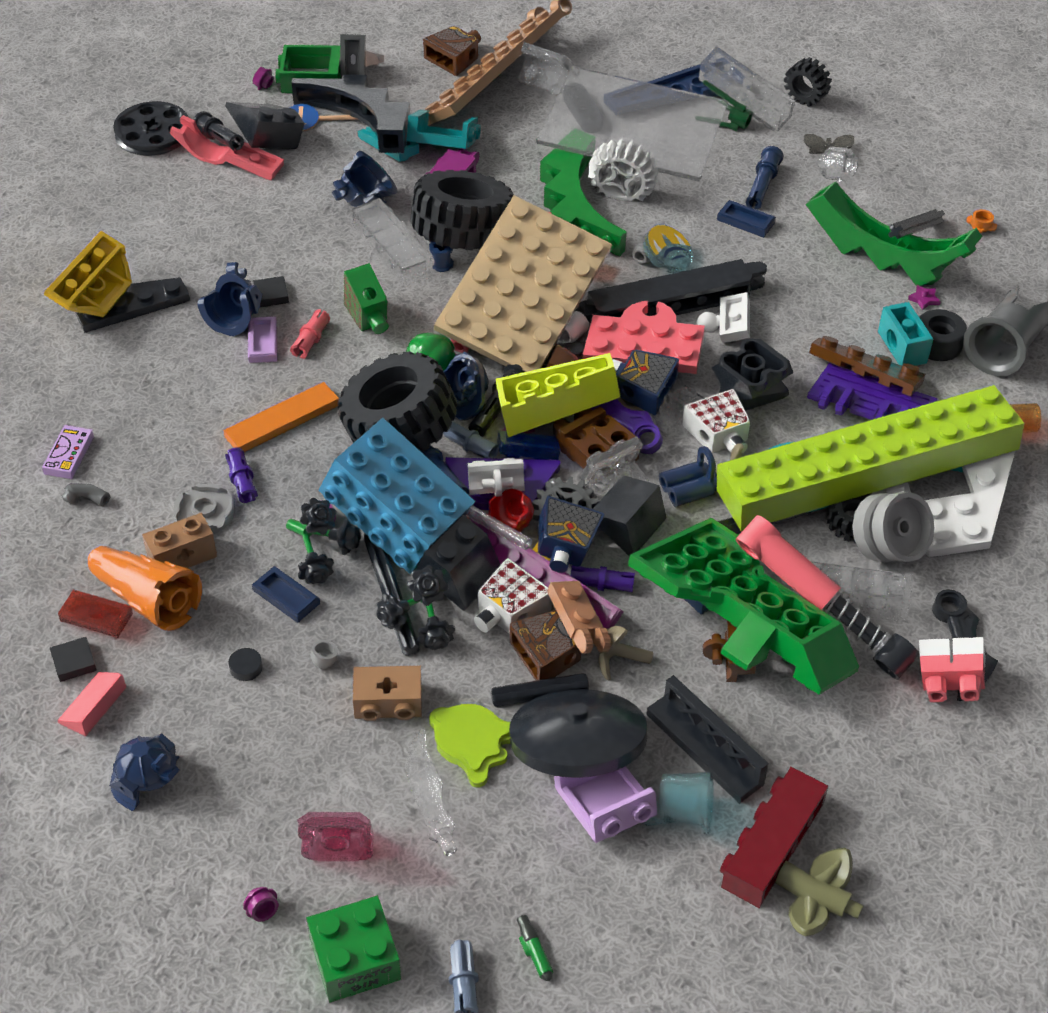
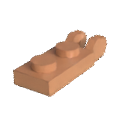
(579, 616)

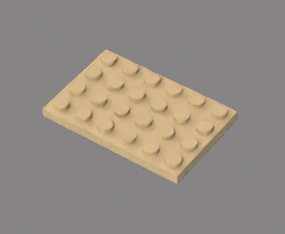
(523, 286)

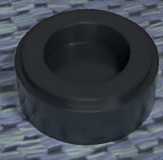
(245, 664)

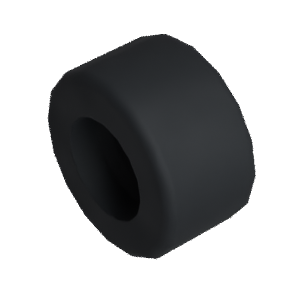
(947, 333)

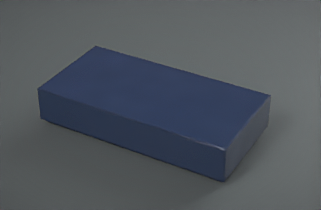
(746, 218)
(286, 594)

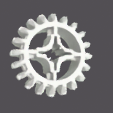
(626, 164)

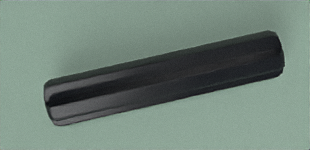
(530, 690)

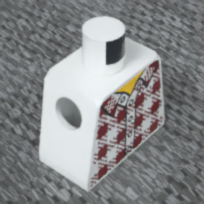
(718, 421)
(510, 597)

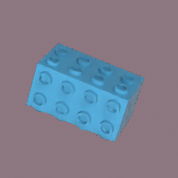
(394, 494)

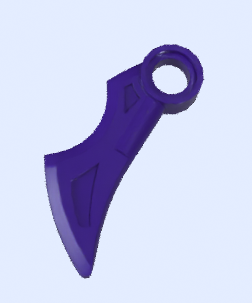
(636, 422)

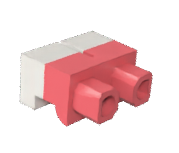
(964, 674)

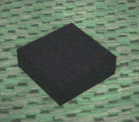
(273, 291)
(73, 659)

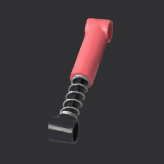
(765, 543)

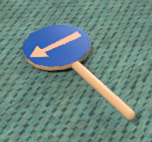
(311, 117)

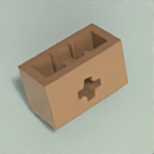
(182, 542)
(387, 692)

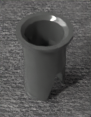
(983, 336)

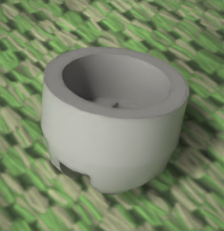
(328, 654)

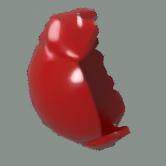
(512, 509)

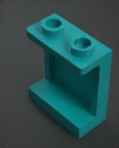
(420, 132)

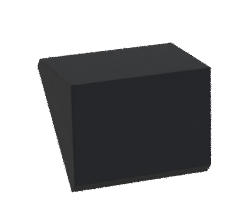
(631, 512)

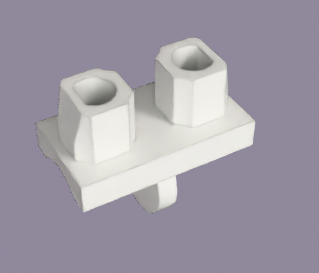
(495, 476)

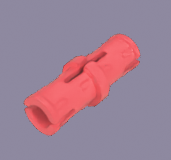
(310, 333)

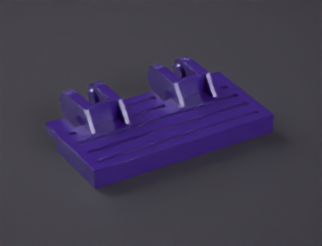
(862, 394)

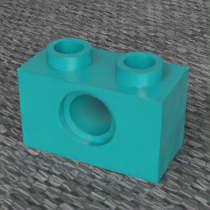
(905, 334)

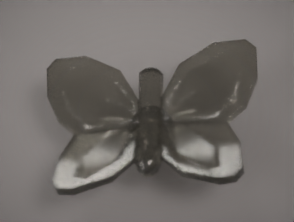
(818, 145)

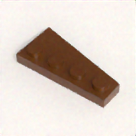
(868, 365)

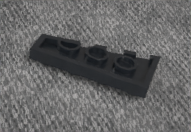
(138, 301)

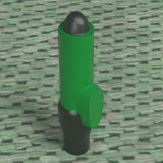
(533, 947)

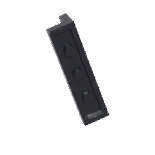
(704, 739)

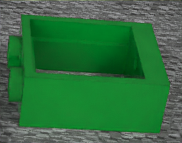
(307, 58)

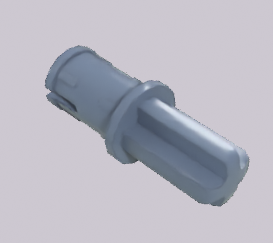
(472, 441)
(463, 977)

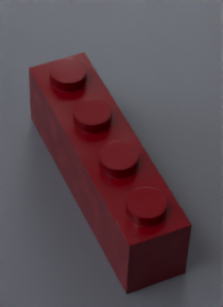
(773, 837)

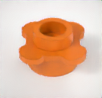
(982, 221)

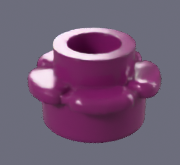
(263, 78)
(261, 904)

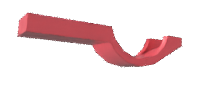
(250, 159)

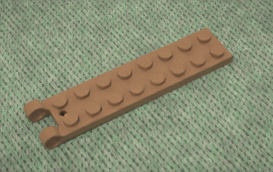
(495, 63)

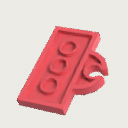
(646, 333)

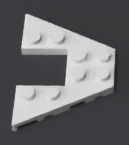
(968, 519)

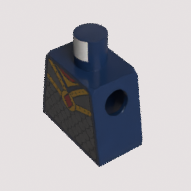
(646, 379)
(566, 532)

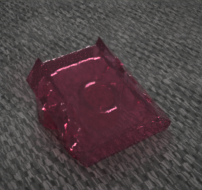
(336, 836)

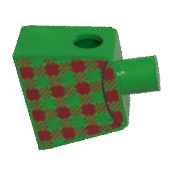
(366, 310)

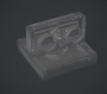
(544, 69)

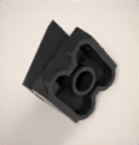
(754, 373)

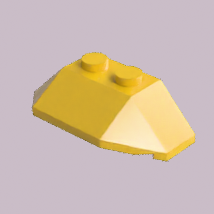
(93, 278)

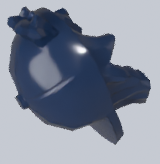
(468, 383)

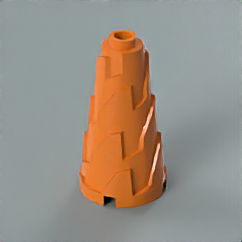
(149, 586)

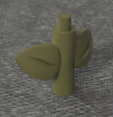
(819, 891)

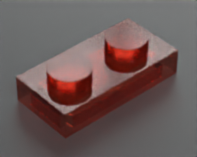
(95, 613)

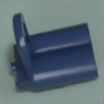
(691, 480)

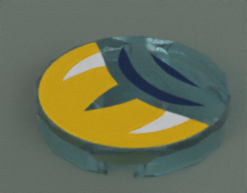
(667, 248)

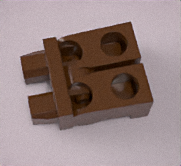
(588, 434)

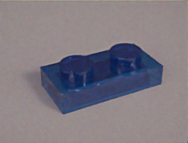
(528, 445)

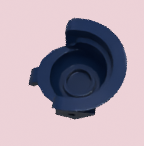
(363, 181)
(231, 303)
(142, 766)

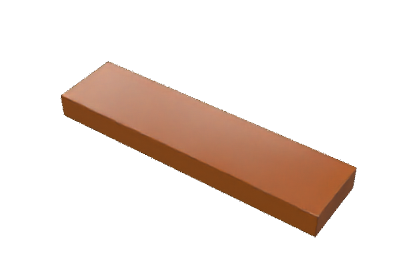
(281, 417)

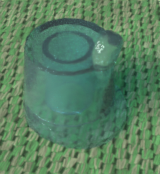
(686, 800)

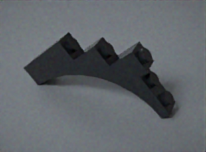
(367, 104)

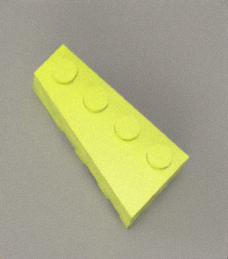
(555, 392)

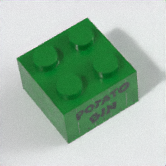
(353, 948)

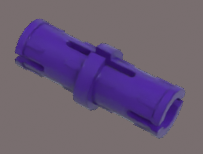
(241, 475)
(604, 578)

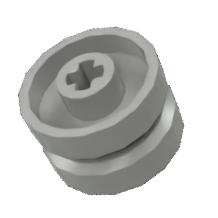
(893, 527)

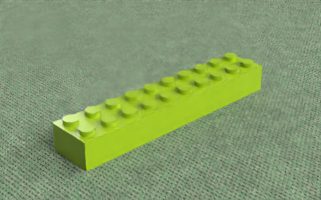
(869, 456)

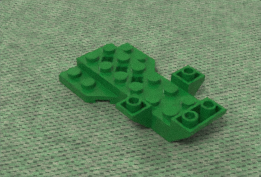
(713, 569)

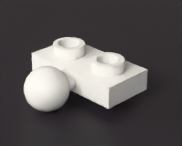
(733, 318)

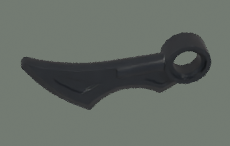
(961, 623)

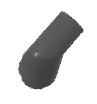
(88, 491)

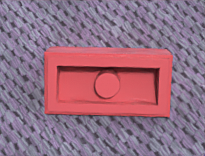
(93, 702)

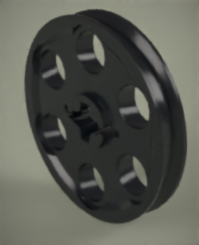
(146, 123)

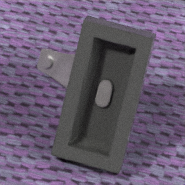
(354, 56)

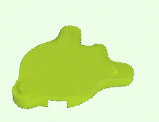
(471, 739)

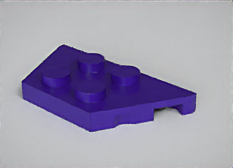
(535, 475)

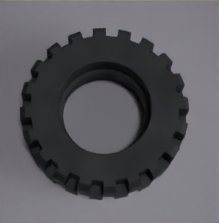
(458, 207)
(404, 391)

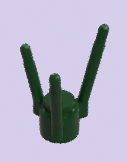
(738, 115)

